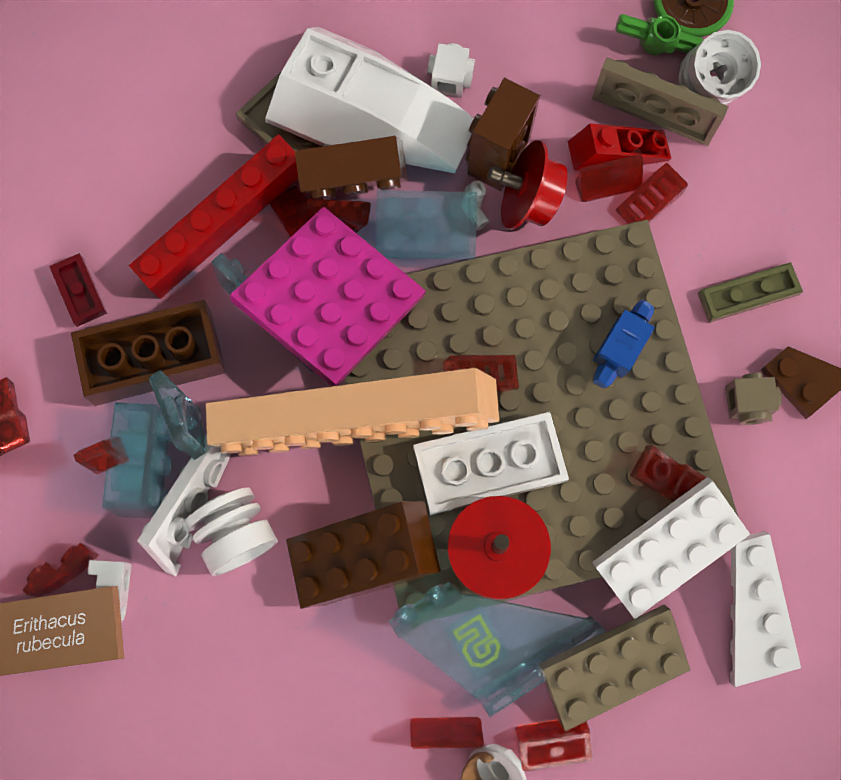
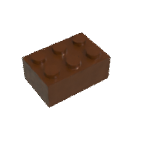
(501, 130)
(351, 167)

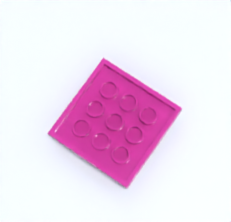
(328, 296)

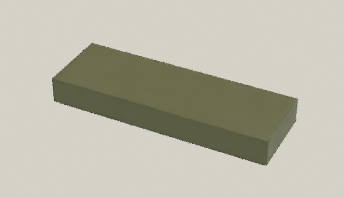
(750, 292)

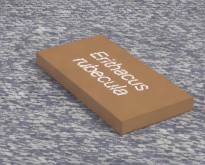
(60, 631)

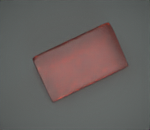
(610, 178)
(446, 732)
(549, 745)

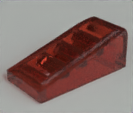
(666, 182)
(352, 213)
(511, 382)
(102, 455)

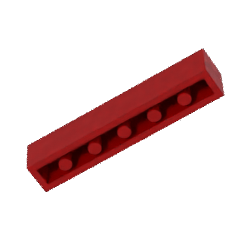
(217, 217)

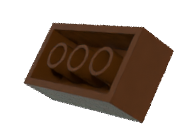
(123, 354)
(363, 554)

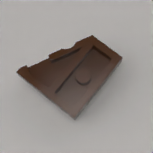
(804, 379)

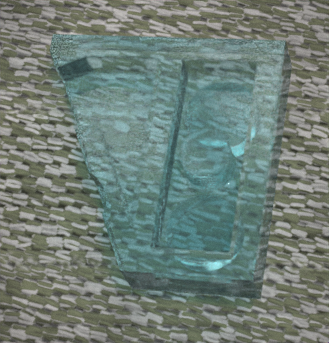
(180, 414)

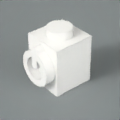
(451, 69)

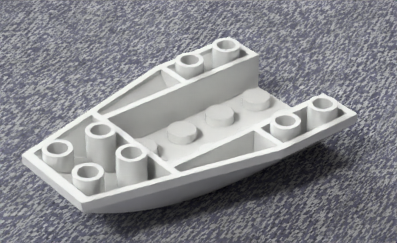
(351, 93)

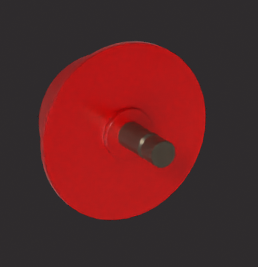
(532, 188)
(499, 547)

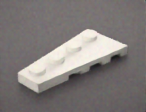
(166, 531)
(761, 622)

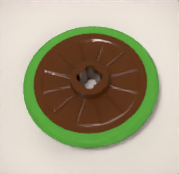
(697, 18)

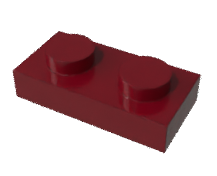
(78, 290)

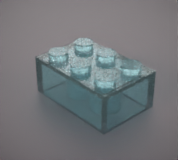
(426, 224)
(138, 485)

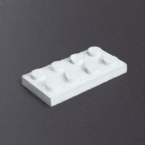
(490, 462)
(671, 547)

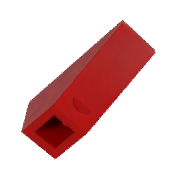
(608, 142)

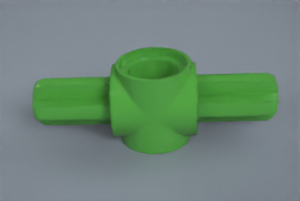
(648, 34)

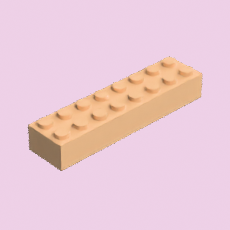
(353, 412)

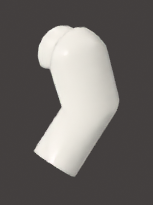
(479, 187)

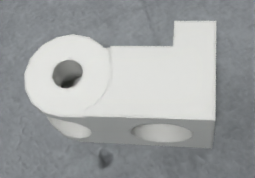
(113, 574)

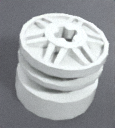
(731, 57)
(228, 525)

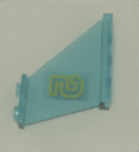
(489, 642)

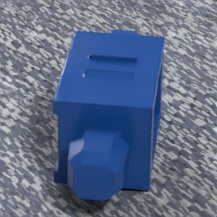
(623, 344)

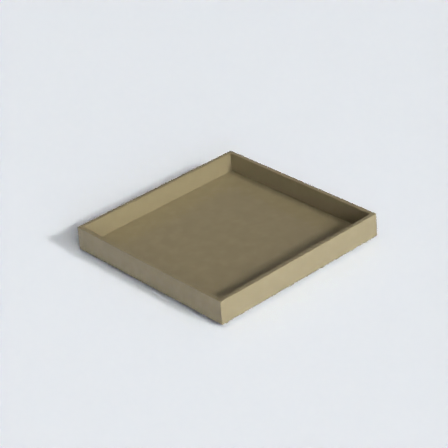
(553, 313)

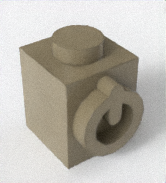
(753, 399)

